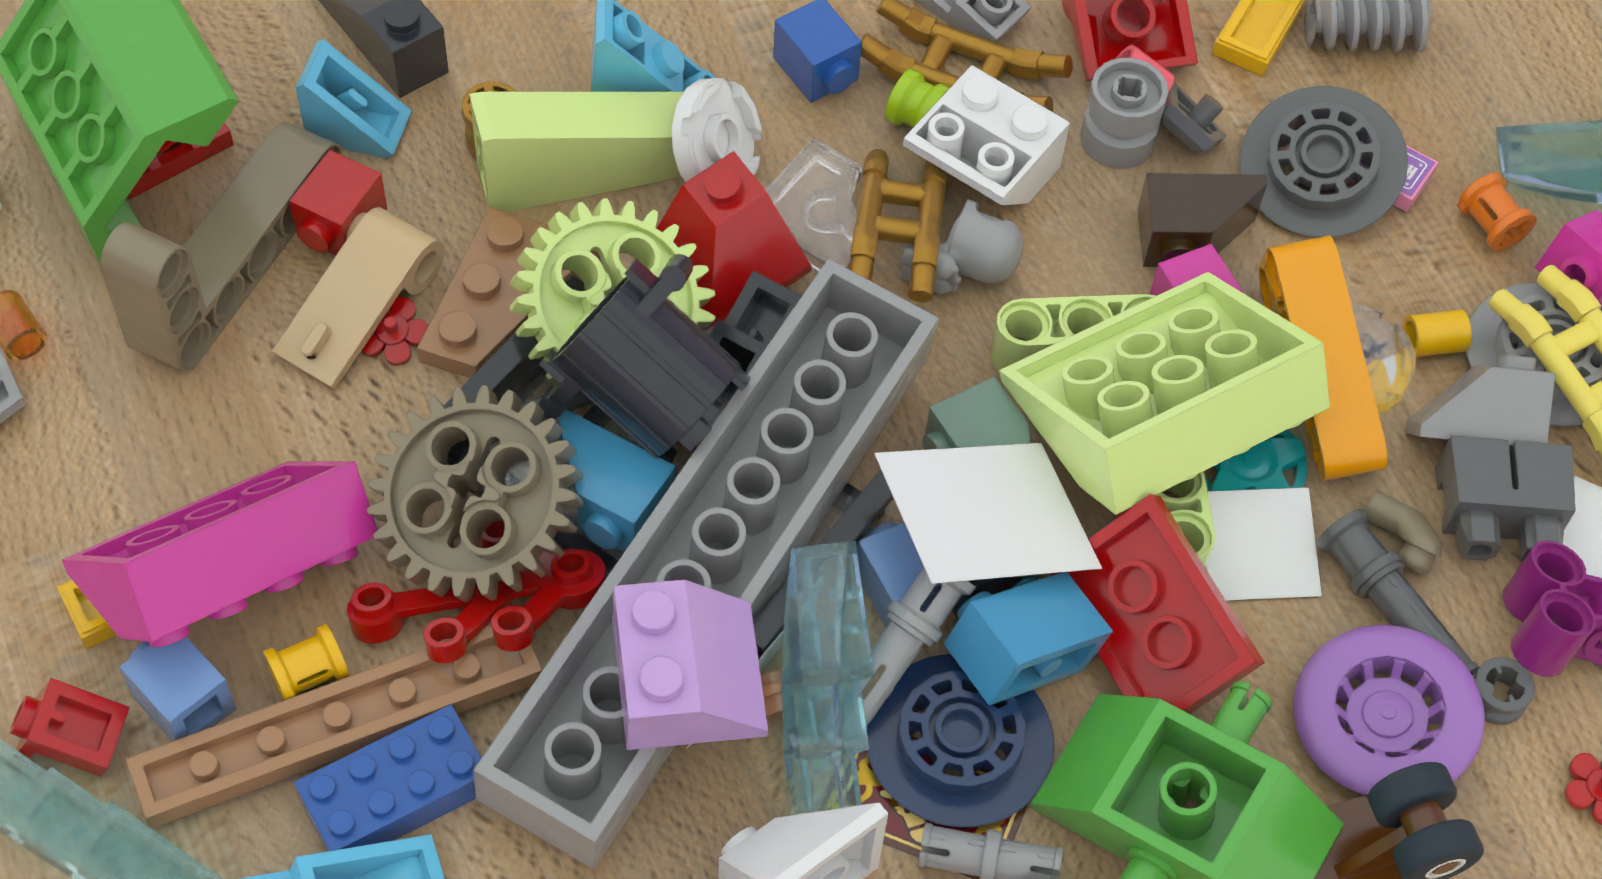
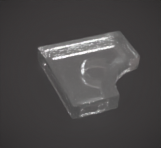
(817, 202)

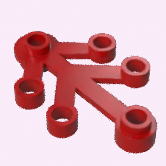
(568, 583)

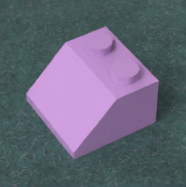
(686, 665)

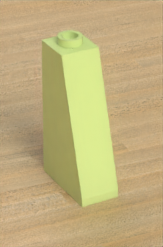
(570, 144)

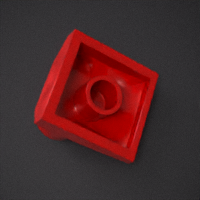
(1109, 26)

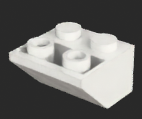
(991, 138)

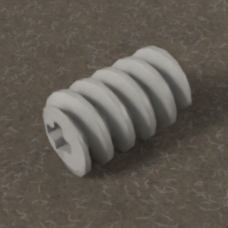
(1368, 18)

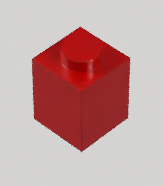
(332, 199)

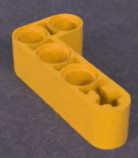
(1309, 289)

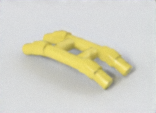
(1555, 349)

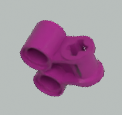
(1557, 610)

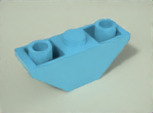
(635, 57)

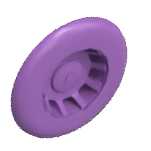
(1385, 714)

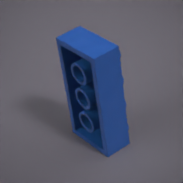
(392, 783)

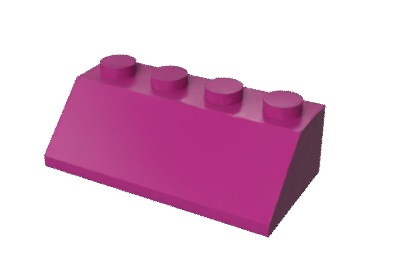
(225, 549)

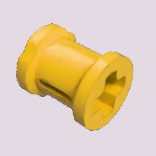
(306, 663)

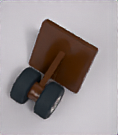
(1403, 830)

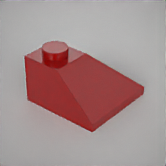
(734, 232)

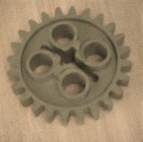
(529, 509)

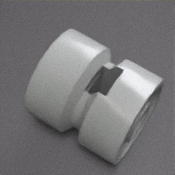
(1123, 112)

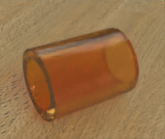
(19, 329)

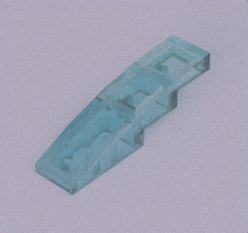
(821, 677)
(79, 831)

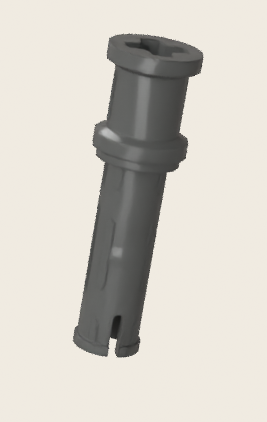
(1380, 576)

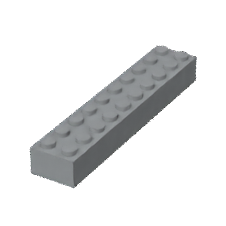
(723, 524)

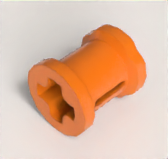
(1496, 212)

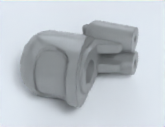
(976, 248)

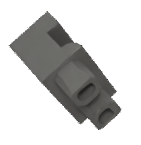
(1504, 493)

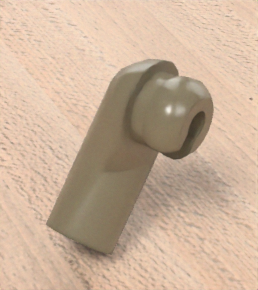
(1410, 525)

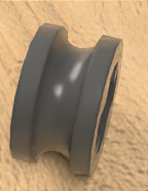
(1519, 694)

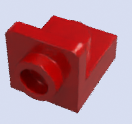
(69, 726)

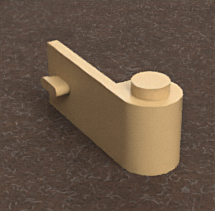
(357, 292)

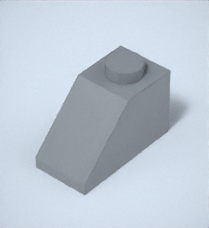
(1492, 403)

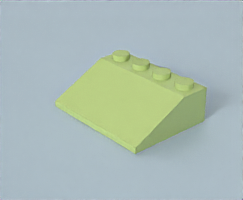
(1169, 389)

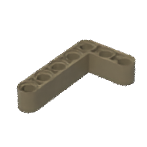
(183, 296)

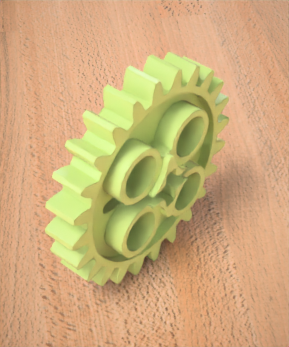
(557, 309)

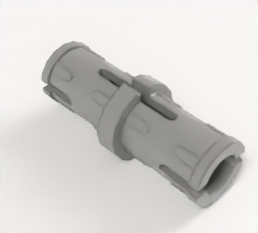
(987, 855)

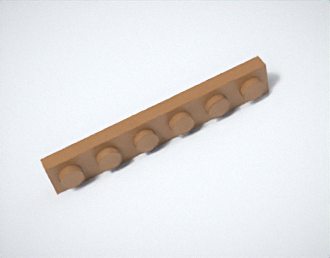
(320, 726)

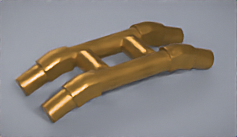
(944, 39)
(922, 233)

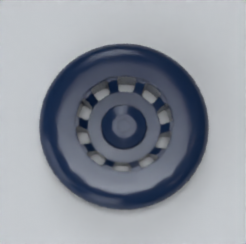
(960, 737)

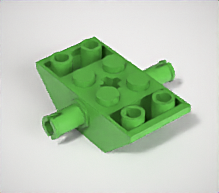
(1143, 761)

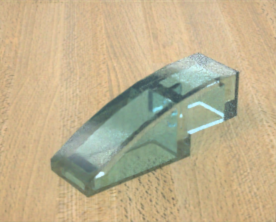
(1553, 158)

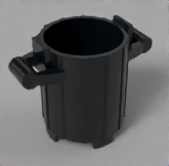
(645, 363)

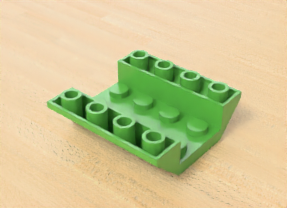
(105, 93)

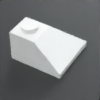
(809, 846)

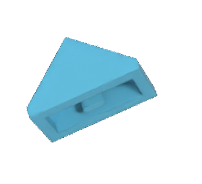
(348, 104)

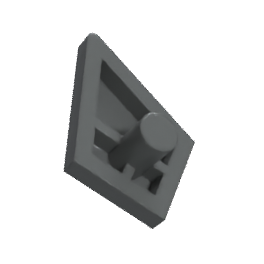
(1193, 121)

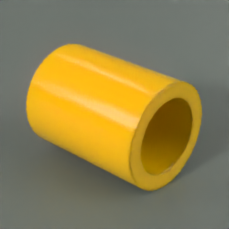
(1439, 332)

